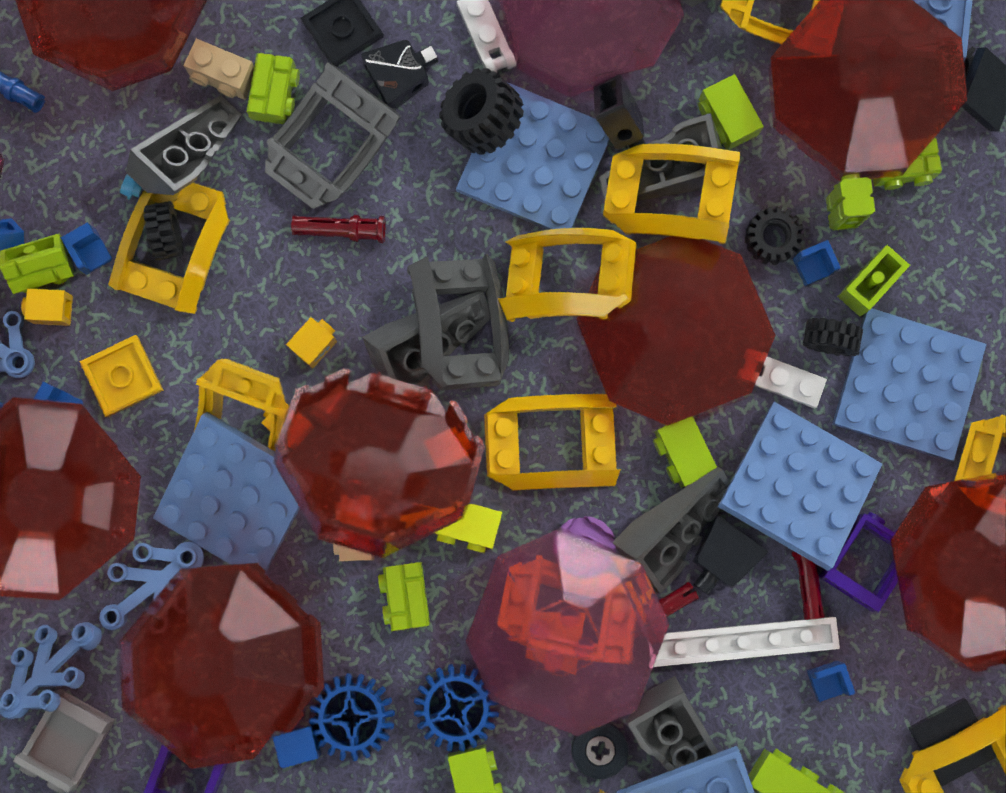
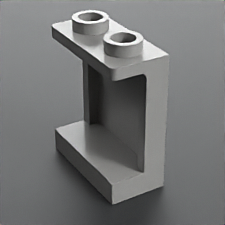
(64, 743)

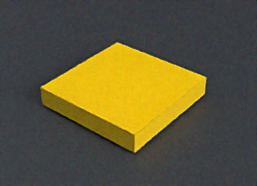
(121, 376)

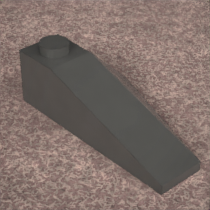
(183, 149)
(670, 176)
(396, 346)
(670, 529)
(670, 727)

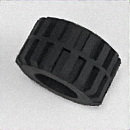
(481, 111)

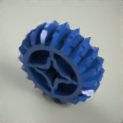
(379, 713)
(432, 719)

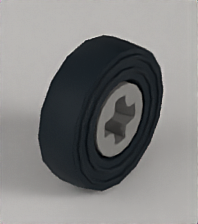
(609, 763)

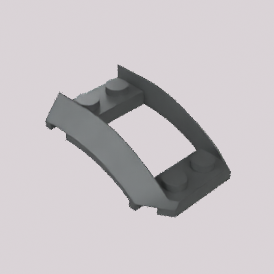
(354, 102)
(454, 278)

